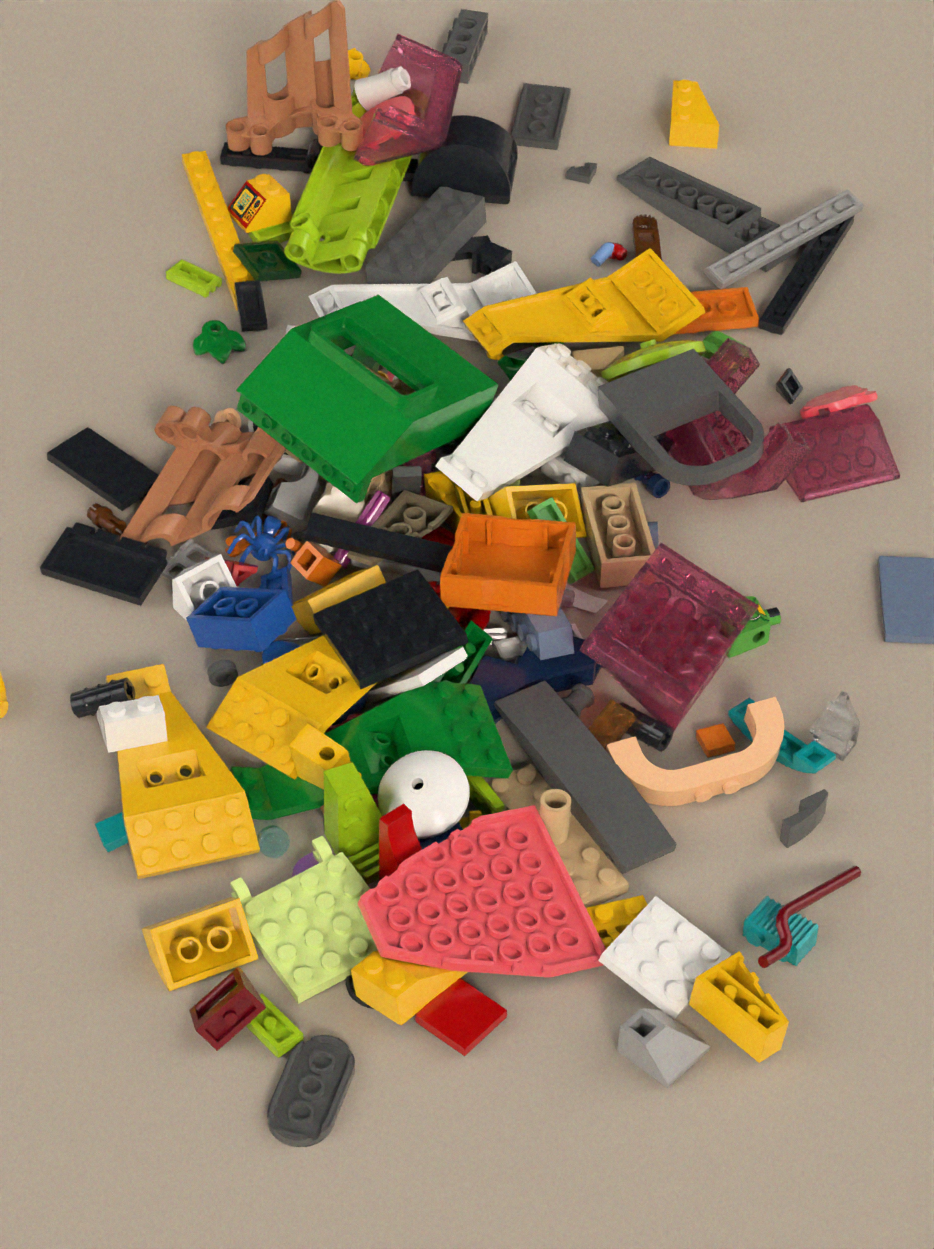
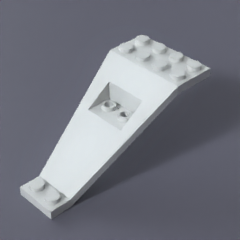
(434, 306)
(527, 423)

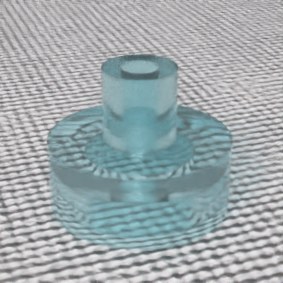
(277, 846)

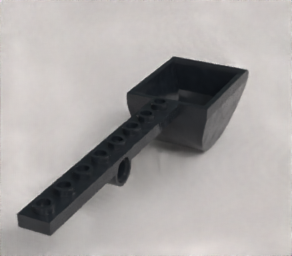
(473, 159)

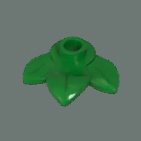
(218, 343)

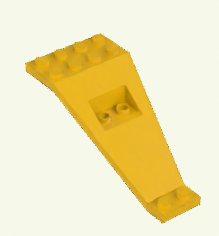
(629, 305)
(283, 696)
(181, 817)

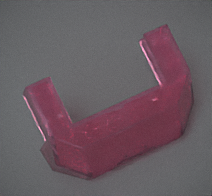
(716, 438)

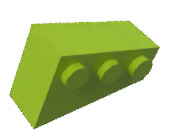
(349, 811)

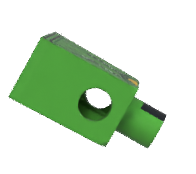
(757, 630)

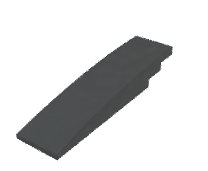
(700, 206)
(578, 764)

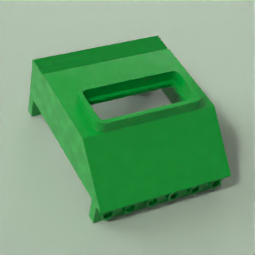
(347, 417)

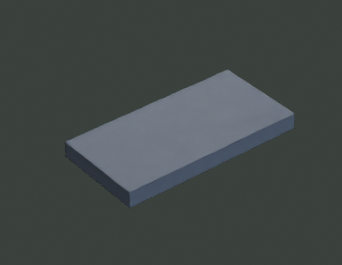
(907, 598)

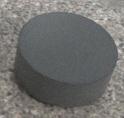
(222, 673)

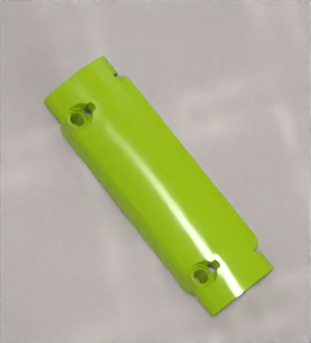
(344, 207)

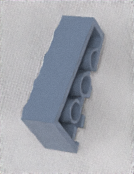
(542, 633)

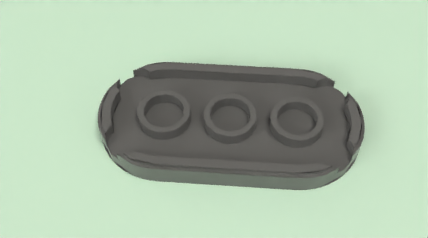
(311, 1091)

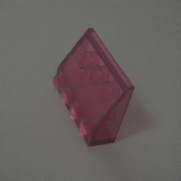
(845, 453)

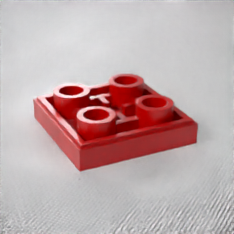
(461, 1016)

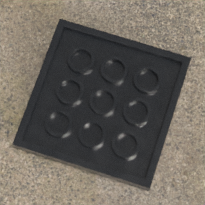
(390, 628)

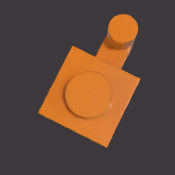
(313, 561)

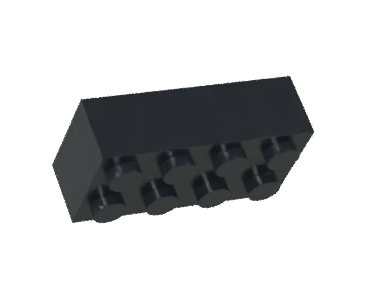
(607, 454)

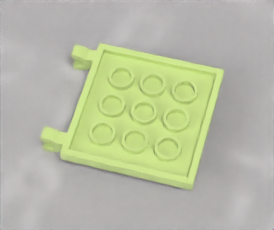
(310, 923)

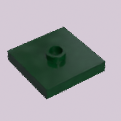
(266, 261)

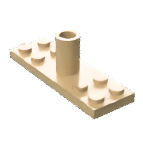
(586, 863)

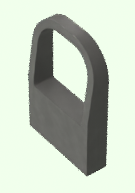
(669, 397)

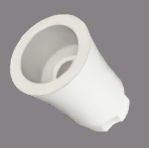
(381, 87)

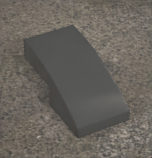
(806, 820)

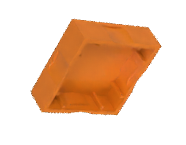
(508, 564)

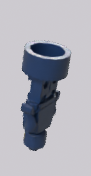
(655, 484)

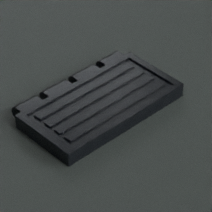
(105, 563)

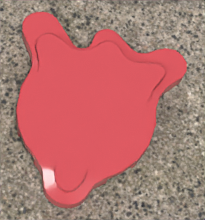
(838, 400)

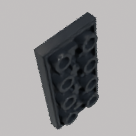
(103, 468)

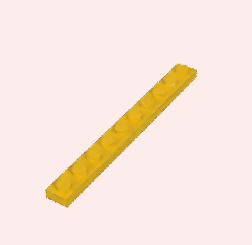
(216, 218)

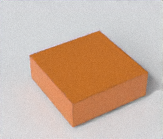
(715, 740)

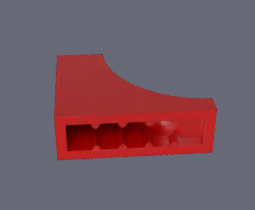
(396, 840)

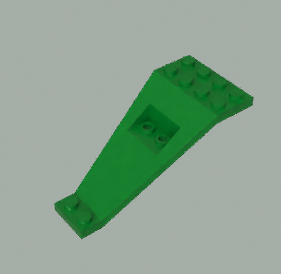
(430, 717)

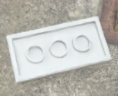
(417, 675)

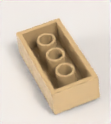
(616, 532)

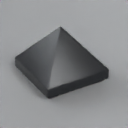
(789, 386)

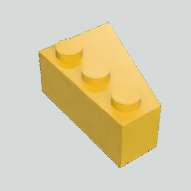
(444, 490)

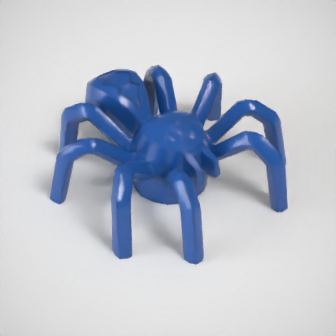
(264, 545)

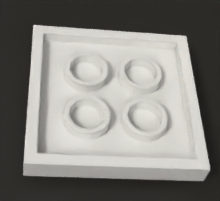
(662, 956)

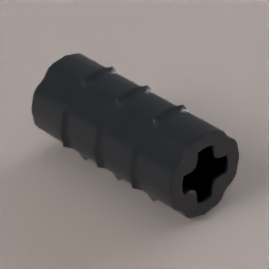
(88, 700)
(649, 730)

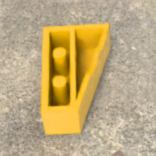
(691, 117)
(740, 1008)

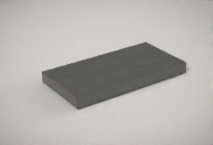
(540, 116)

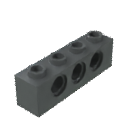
(467, 40)

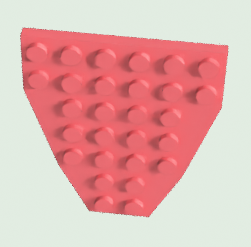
(485, 903)

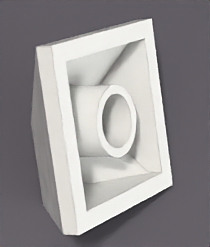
(198, 583)

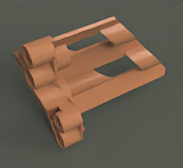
(314, 93)
(202, 472)

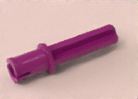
(368, 517)

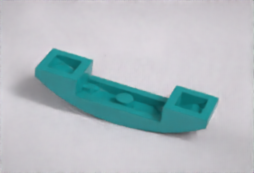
(793, 751)

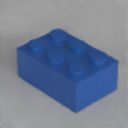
(241, 619)

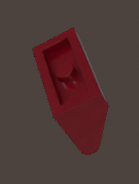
(230, 1013)

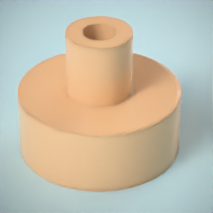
(228, 415)

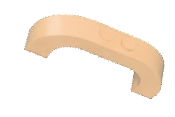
(711, 777)

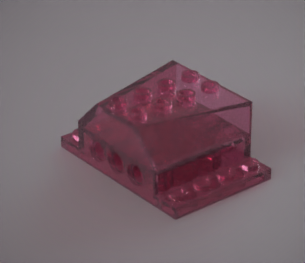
(669, 634)

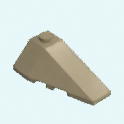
(409, 516)

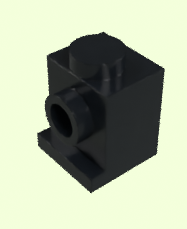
(490, 258)

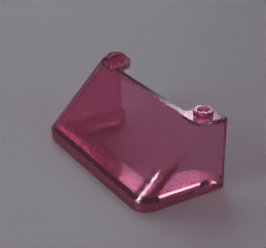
(433, 92)

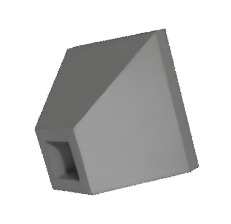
(659, 1045)

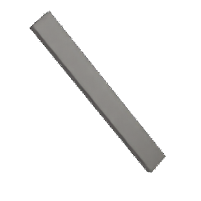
(783, 239)

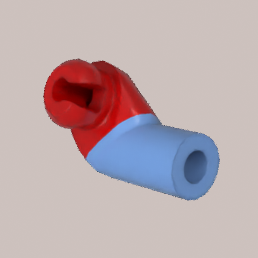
(611, 251)

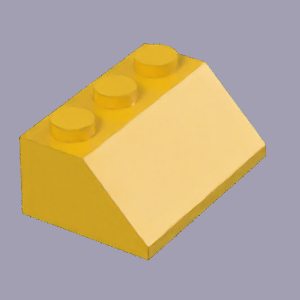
(517, 500)
(334, 593)
(200, 943)

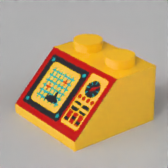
(260, 204)

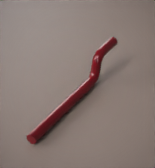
(797, 905)

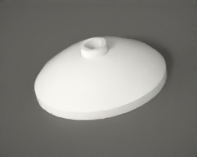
(437, 803)

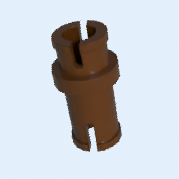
(104, 518)

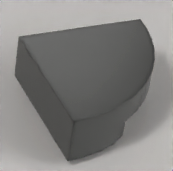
(583, 173)

